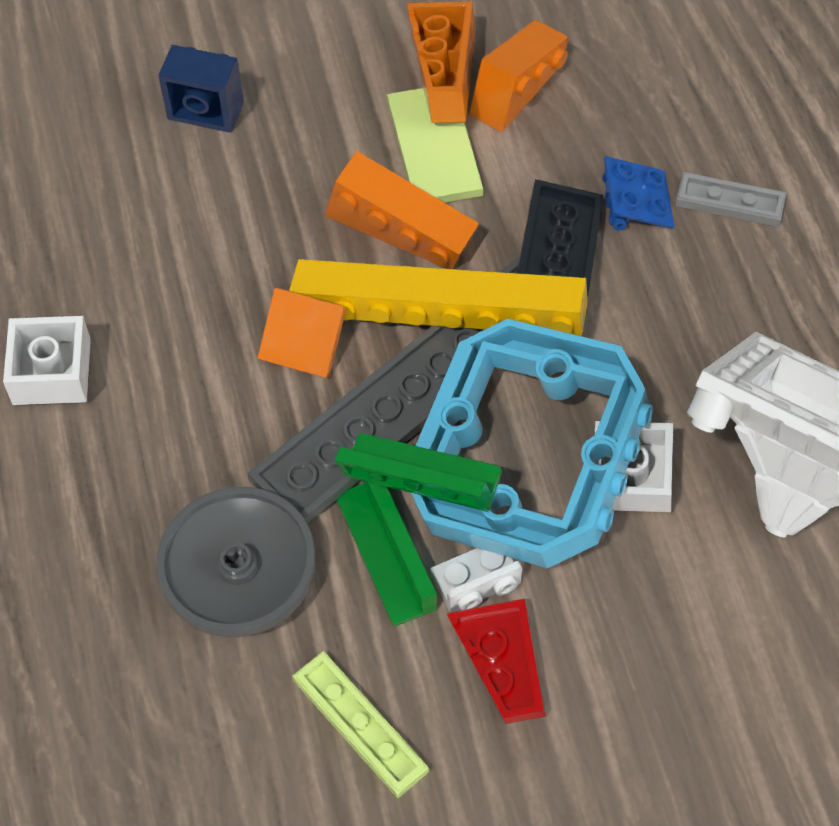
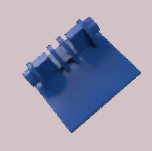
(636, 194)

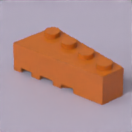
(399, 212)

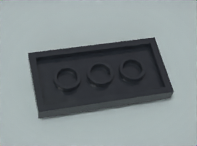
(560, 232)

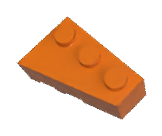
(516, 73)

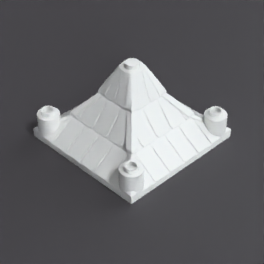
(786, 423)

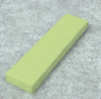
(360, 724)

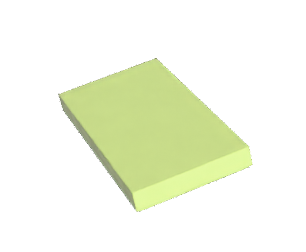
(433, 154)

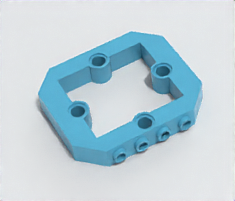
(540, 354)

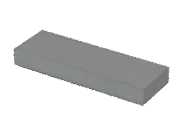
(731, 199)

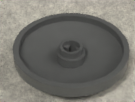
(236, 561)

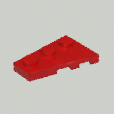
(504, 656)

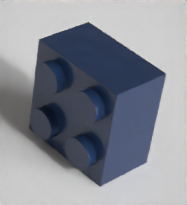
(201, 88)

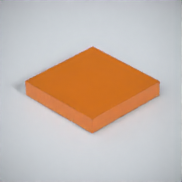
(302, 332)

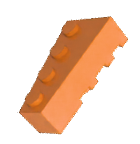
(444, 53)

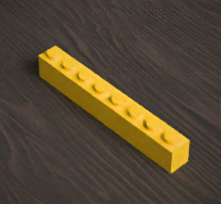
(445, 295)

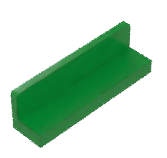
(420, 471)
(388, 552)

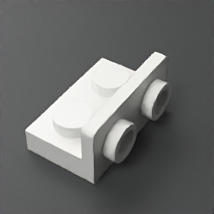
(475, 576)

